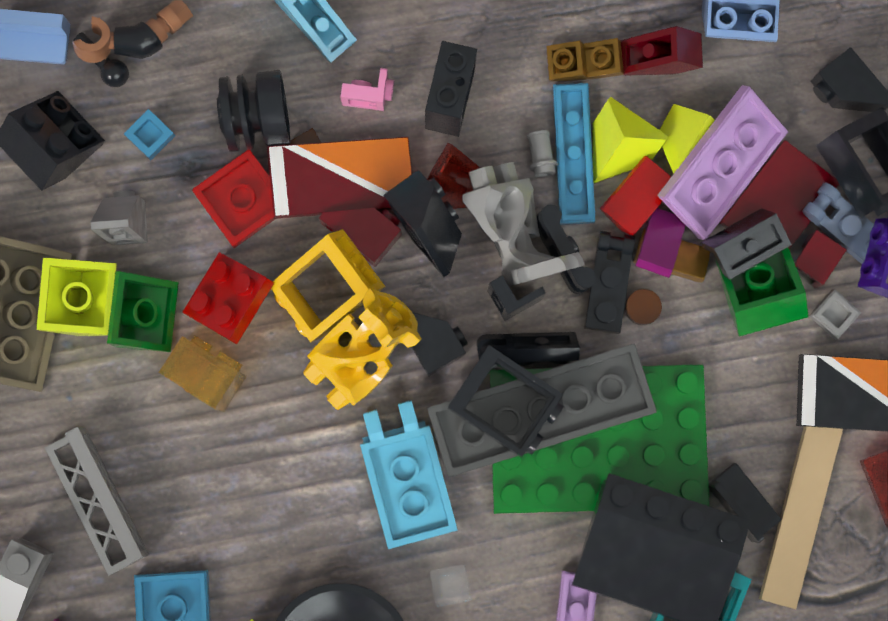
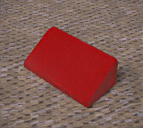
(636, 196)

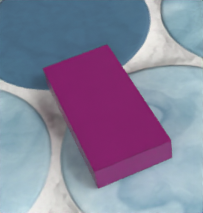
(661, 243)

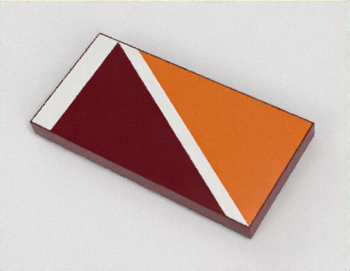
(336, 175)

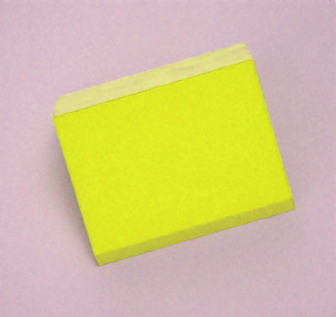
(76, 297)

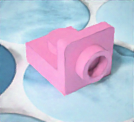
(363, 95)

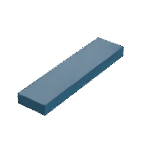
(574, 153)

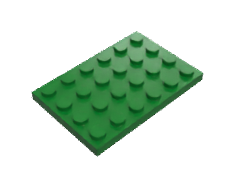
(654, 450)

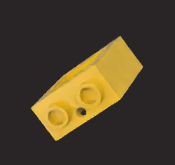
(350, 265)

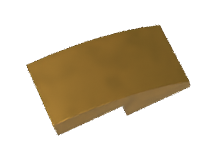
(585, 60)

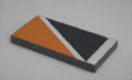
(842, 392)

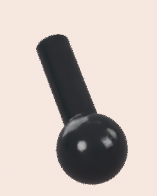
(113, 72)

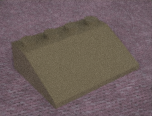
(22, 346)

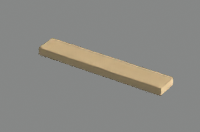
(800, 516)

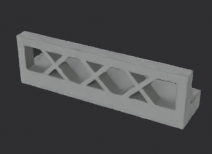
(103, 492)

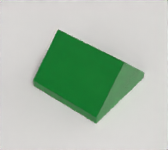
(142, 312)

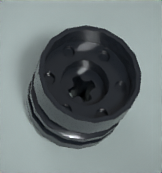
(254, 111)

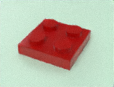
(238, 198)
(228, 297)

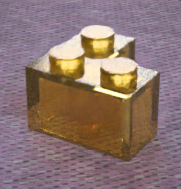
(203, 374)

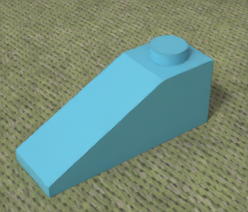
(319, 25)

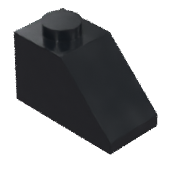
(850, 85)
(439, 343)

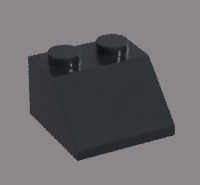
(427, 219)

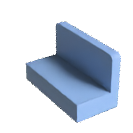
(33, 36)

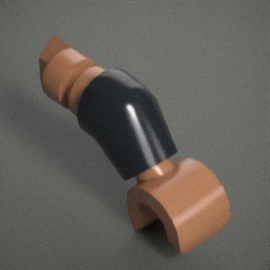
(137, 40)

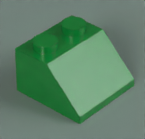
(766, 294)

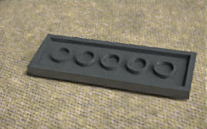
(595, 396)

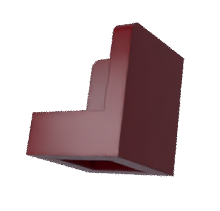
(819, 257)

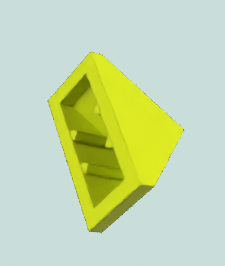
(684, 130)
(621, 140)

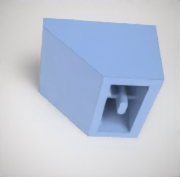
(741, 19)

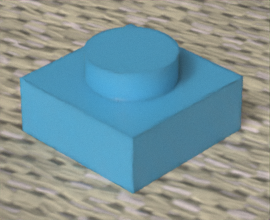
(149, 134)

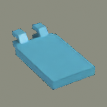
(406, 479)

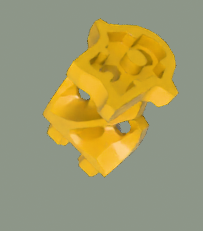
(344, 366)

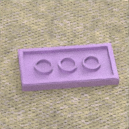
(723, 163)

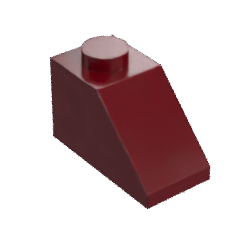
(662, 52)
(367, 228)

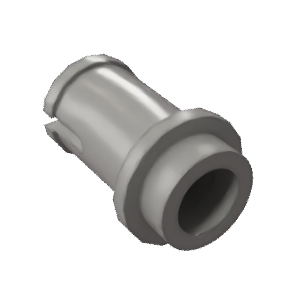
(541, 154)

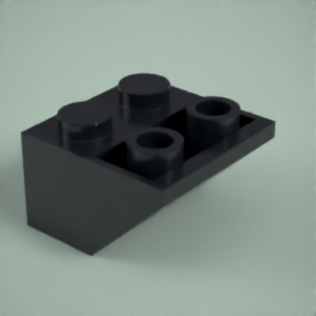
(48, 139)

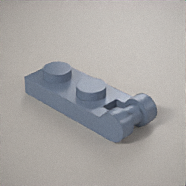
(843, 224)

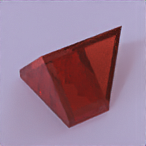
(453, 176)

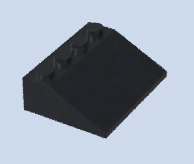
(660, 551)

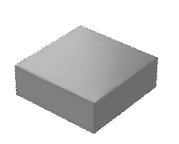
(835, 314)

